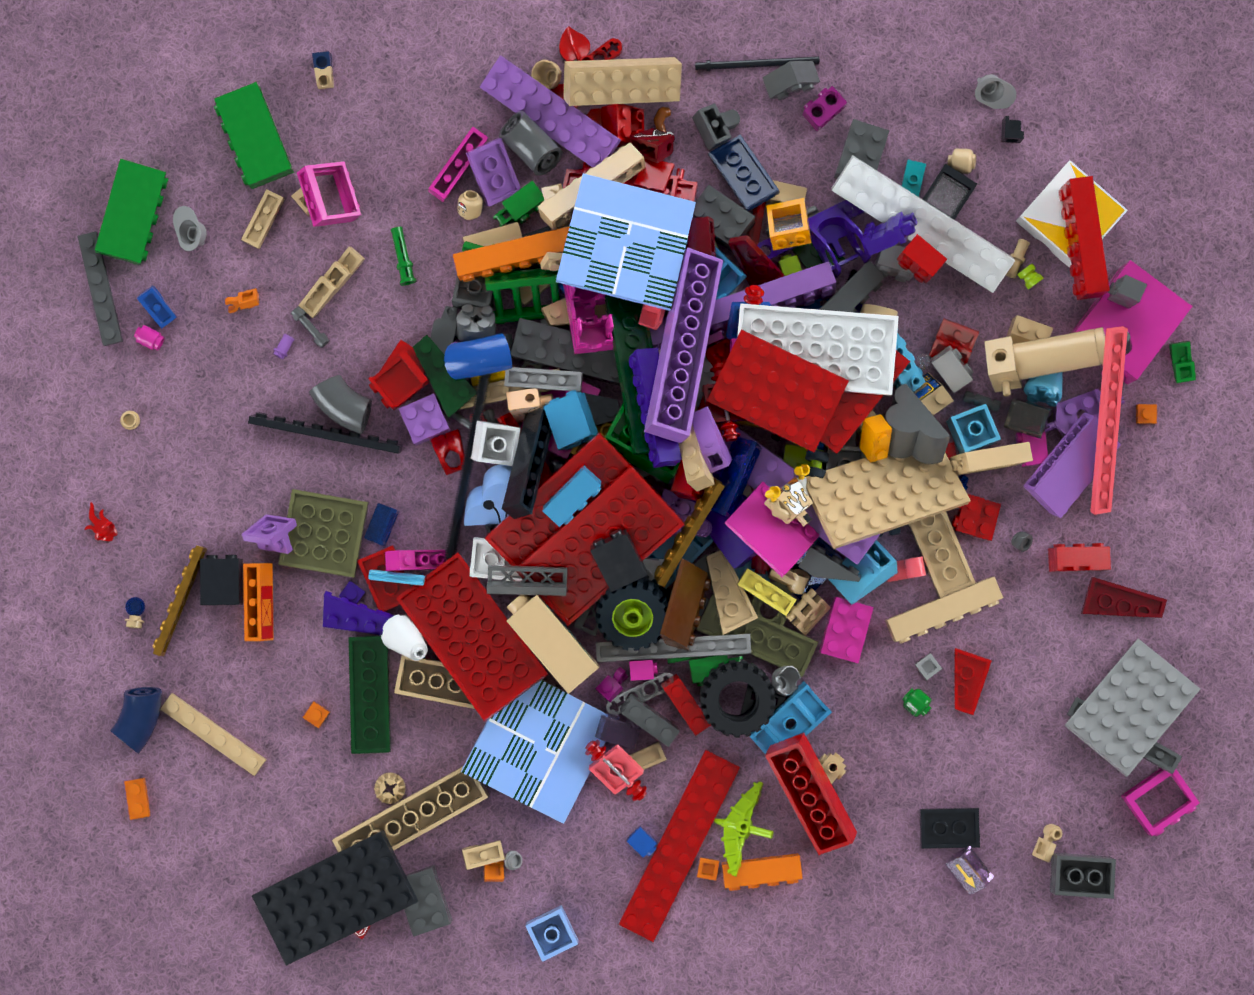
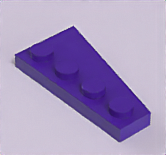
(345, 615)

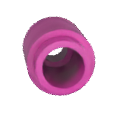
(149, 337)

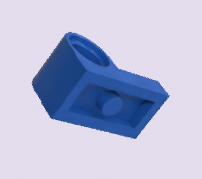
(156, 306)

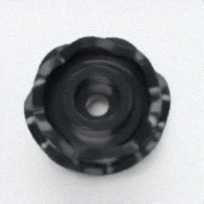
(556, 463)

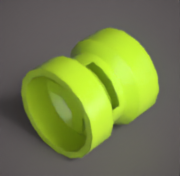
(1030, 276)

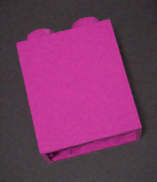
(1147, 322)

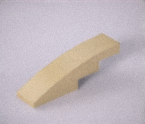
(331, 282)

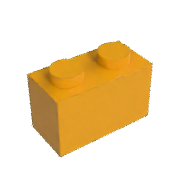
(875, 438)

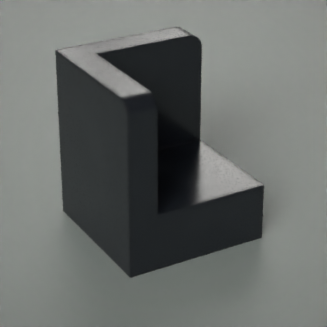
(1011, 131)

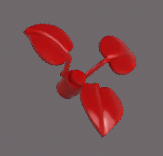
(572, 47)

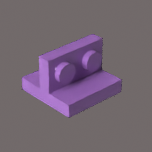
(271, 533)

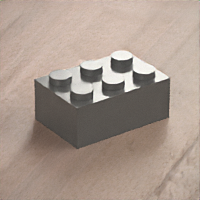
(864, 143)
(728, 217)
(1082, 875)
(431, 909)

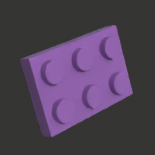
(493, 171)

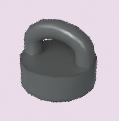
(1022, 541)

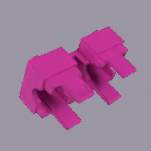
(588, 330)

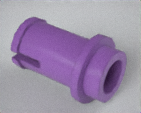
(283, 346)

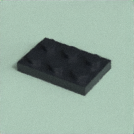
(949, 828)

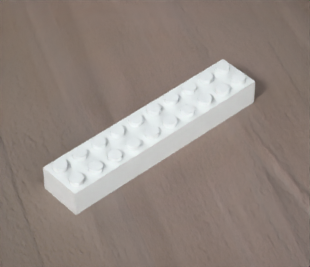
(960, 246)

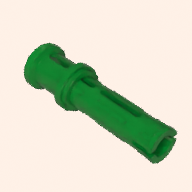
(406, 265)

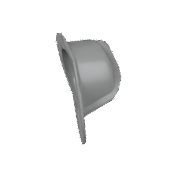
(995, 92)
(188, 229)

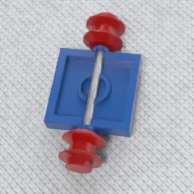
(753, 297)

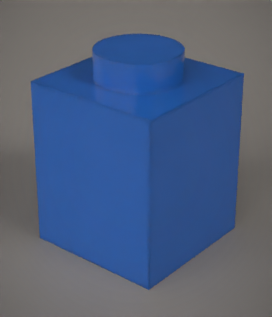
(642, 842)

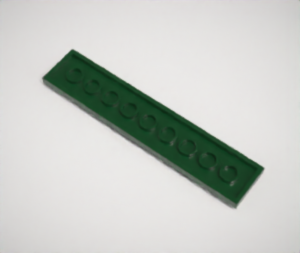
(626, 339)

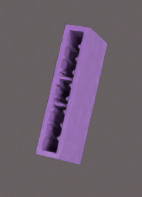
(1066, 468)

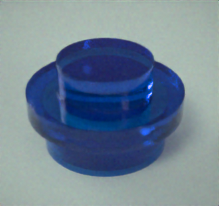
(135, 606)

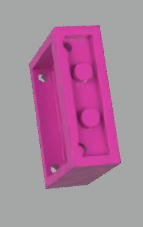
(313, 197)
(1148, 783)

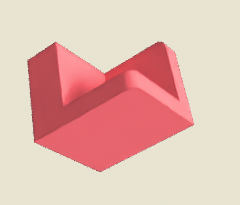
(651, 317)

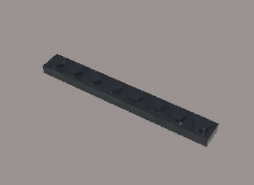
(333, 434)

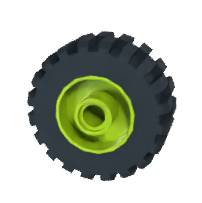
(633, 614)

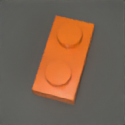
(137, 798)

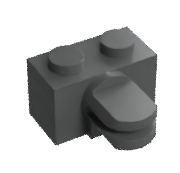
(714, 125)

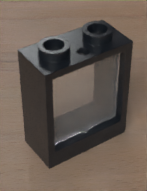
(949, 191)

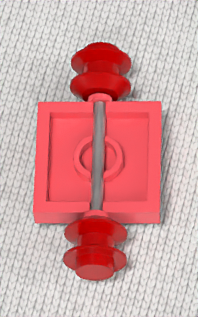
(616, 769)

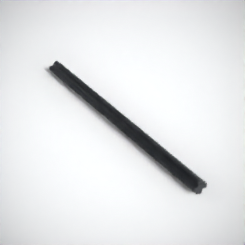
(466, 469)

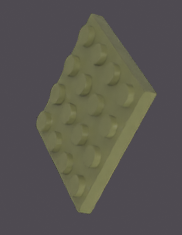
(326, 533)

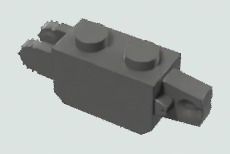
(445, 329)

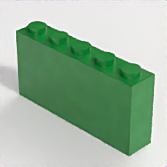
(253, 136)
(131, 212)

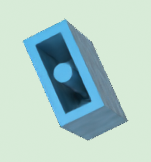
(570, 420)

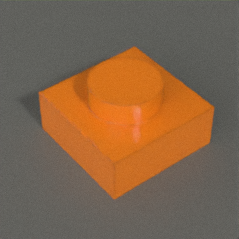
(1146, 414)
(316, 714)
(708, 868)
(494, 872)

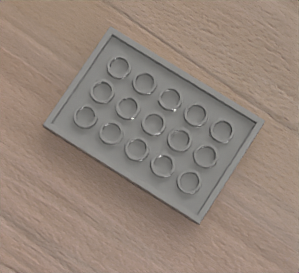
(1132, 707)

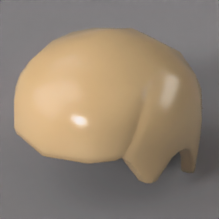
(547, 73)

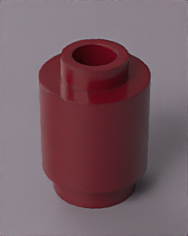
(759, 565)

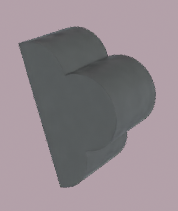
(915, 429)

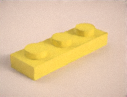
(766, 591)

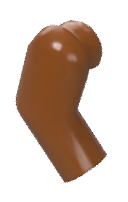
(661, 115)

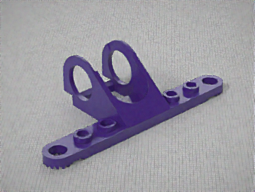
(827, 229)

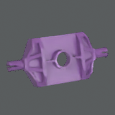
(1066, 412)

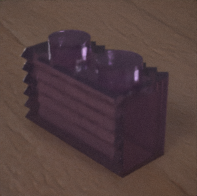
(618, 732)

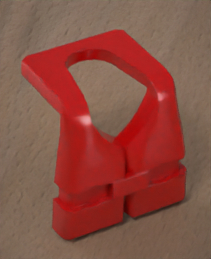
(449, 442)

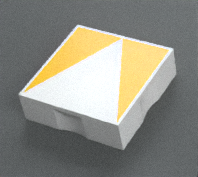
(1044, 215)

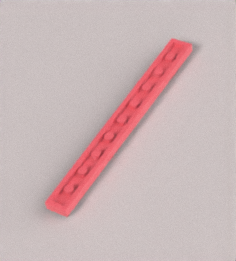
(1108, 419)

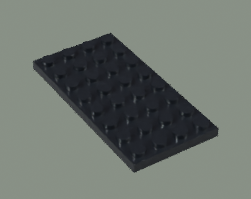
(335, 898)

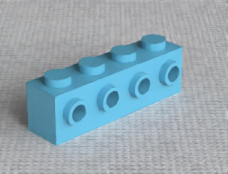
(911, 374)

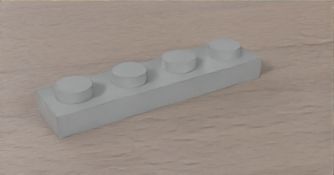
(543, 379)

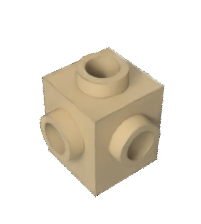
(838, 770)

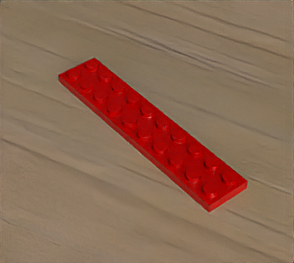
(679, 845)

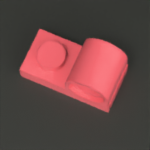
(909, 569)

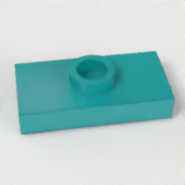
(913, 176)

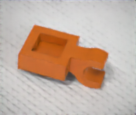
(244, 300)

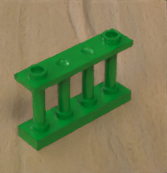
(514, 281)

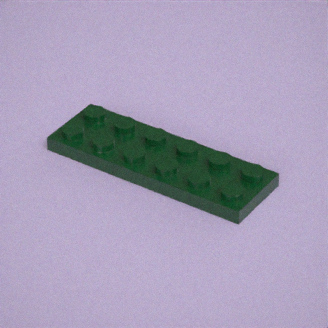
(369, 695)

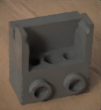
(472, 293)

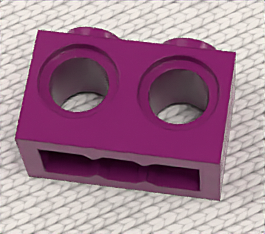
(827, 111)

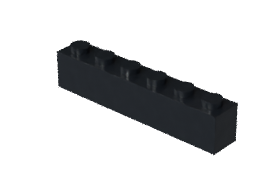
(527, 465)

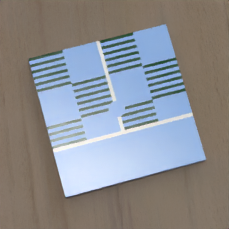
(626, 242)
(537, 749)

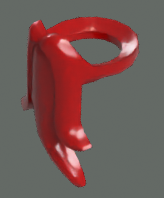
(103, 529)

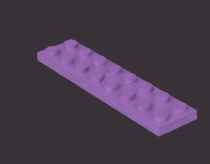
(549, 112)

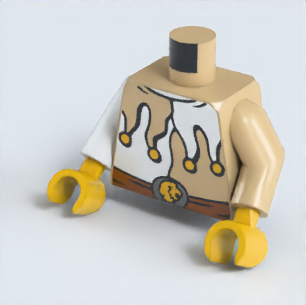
(791, 499)

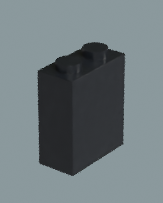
(618, 559)
(221, 580)

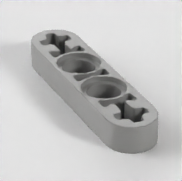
(639, 690)

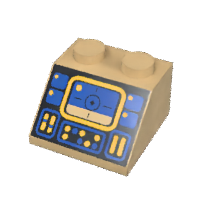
(933, 394)

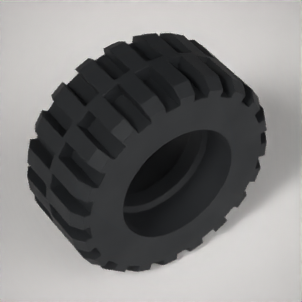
(744, 723)

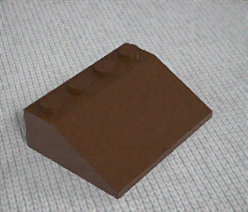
(684, 606)

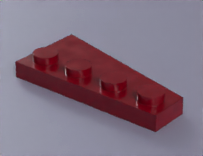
(1117, 600)

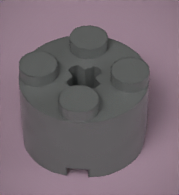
(475, 322)

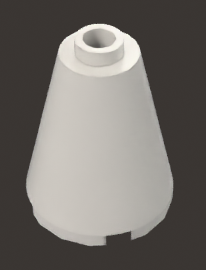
(404, 637)

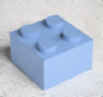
(552, 933)

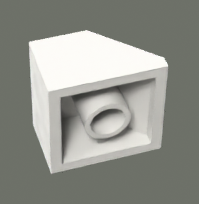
(495, 443)

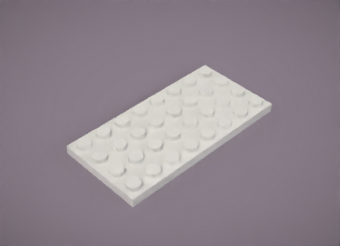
(845, 343)

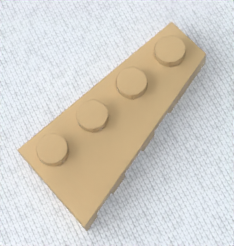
(731, 599)

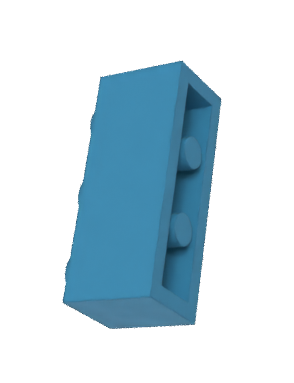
(572, 496)

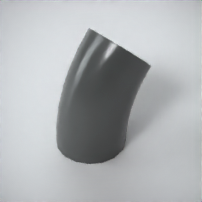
(531, 143)
(342, 403)

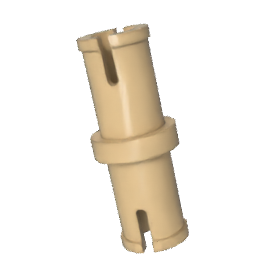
(1018, 256)

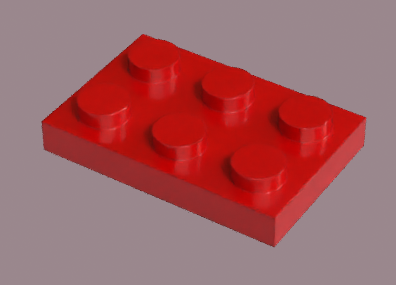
(383, 592)

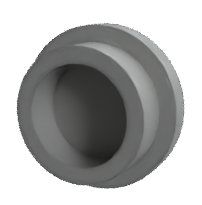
(513, 860)

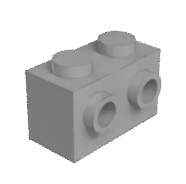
(952, 368)

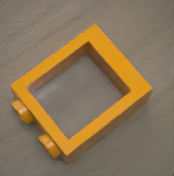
(788, 224)

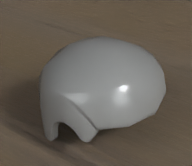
(785, 680)

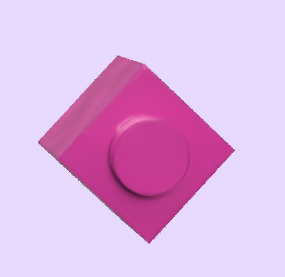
(642, 669)

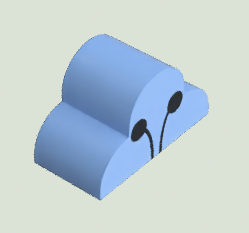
(486, 501)

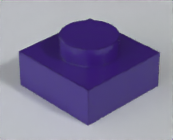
(352, 592)

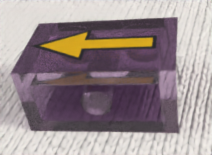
(969, 870)

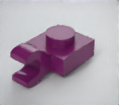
(611, 687)

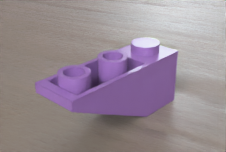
(710, 440)

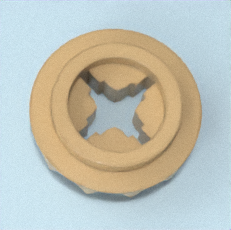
(380, 786)

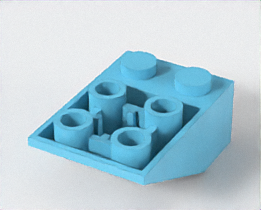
(874, 569)

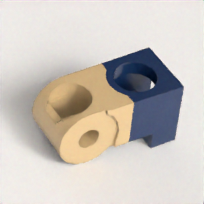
(323, 69)

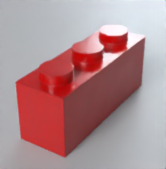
(685, 704)

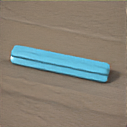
(396, 577)

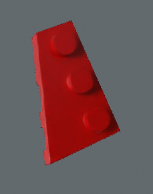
(969, 679)

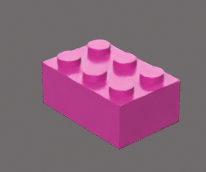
(846, 630)

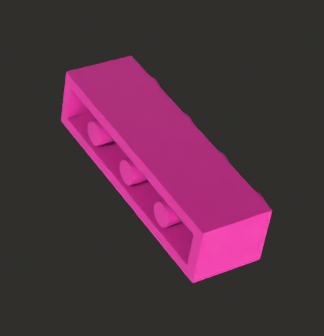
(456, 165)

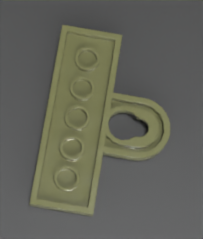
(768, 635)

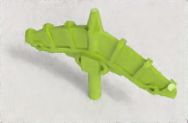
(739, 827)

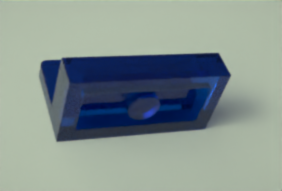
(381, 524)

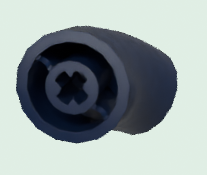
(138, 716)

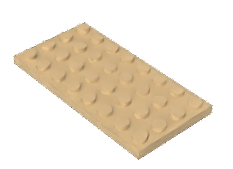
(882, 496)

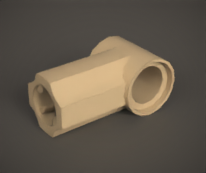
(794, 579)

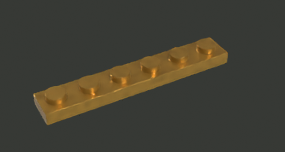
(684, 538)
(175, 608)

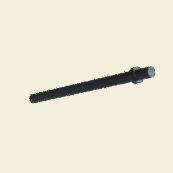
(708, 66)

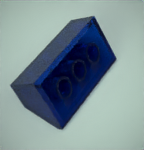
(736, 475)

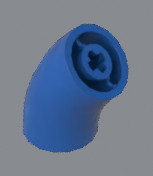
(478, 357)

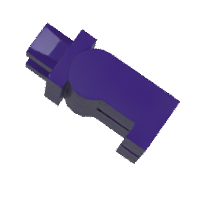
(888, 233)

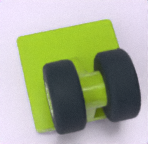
(798, 455)

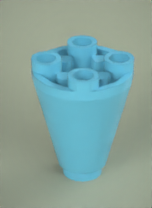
(1045, 389)

